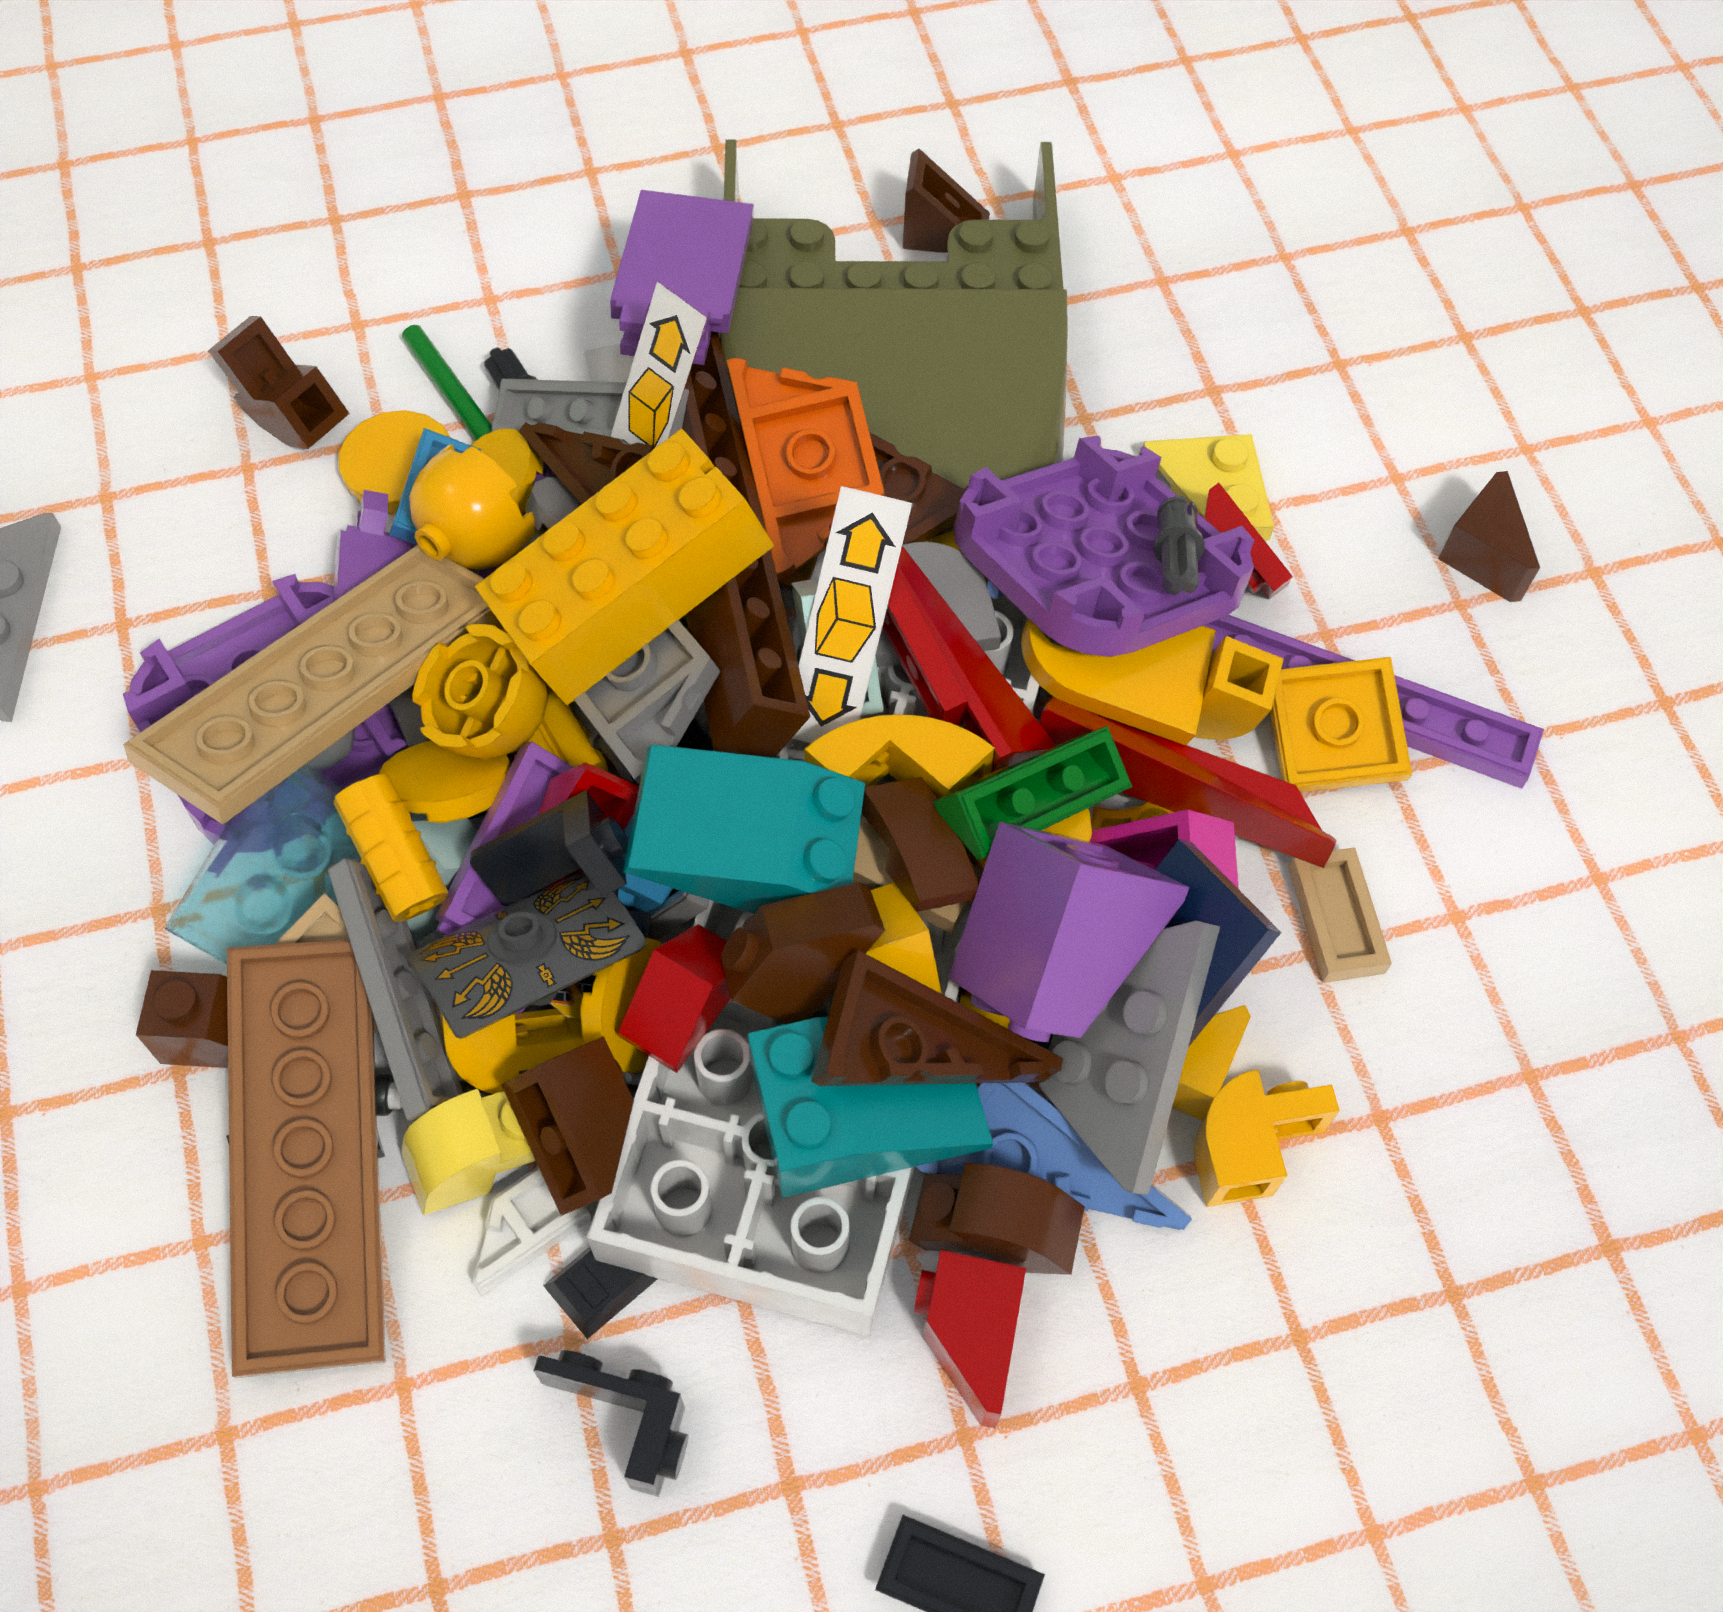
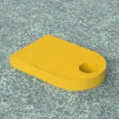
(1146, 689)

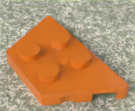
(802, 447)

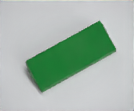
(1037, 790)

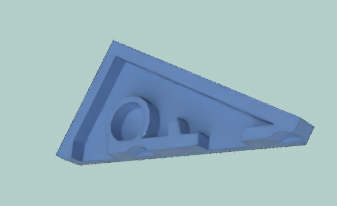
(1039, 1141)

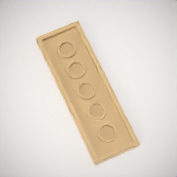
(309, 685)

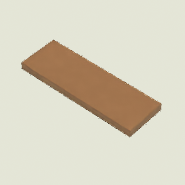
(302, 1161)

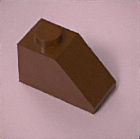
(795, 948)
(185, 1019)
(574, 1121)

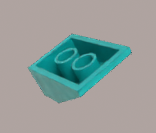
(743, 826)
(853, 1132)

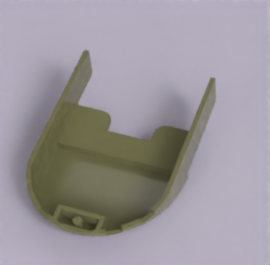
(946, 355)

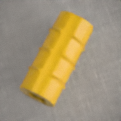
(390, 847)

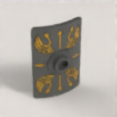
(525, 953)

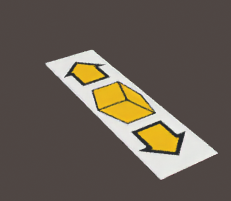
(659, 369)
(850, 608)

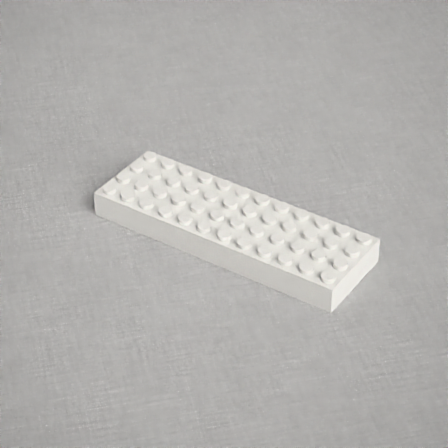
(696, 1165)

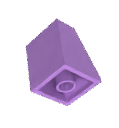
(1058, 929)

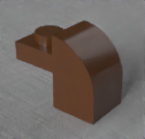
(275, 393)
(1001, 1215)

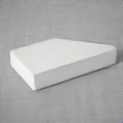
(521, 1228)

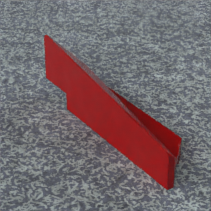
(954, 672)
(1191, 779)

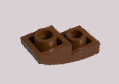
(923, 852)

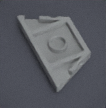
(24, 570)
(650, 696)
(1129, 1062)

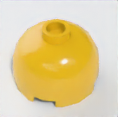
(467, 510)
(480, 695)

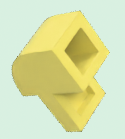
(461, 1148)

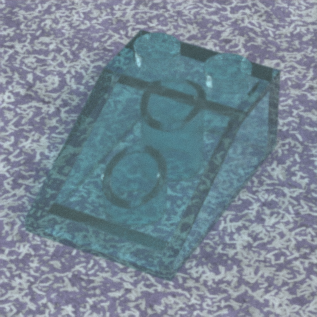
(266, 868)

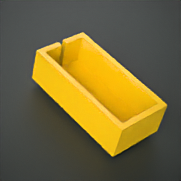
(624, 566)

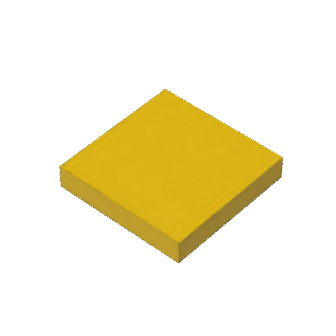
(1339, 726)

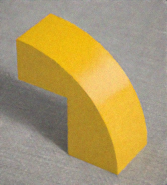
(906, 749)

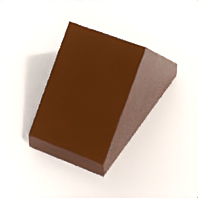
(934, 205)
(1493, 542)

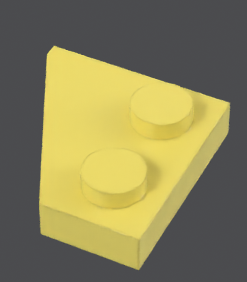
(1200, 463)

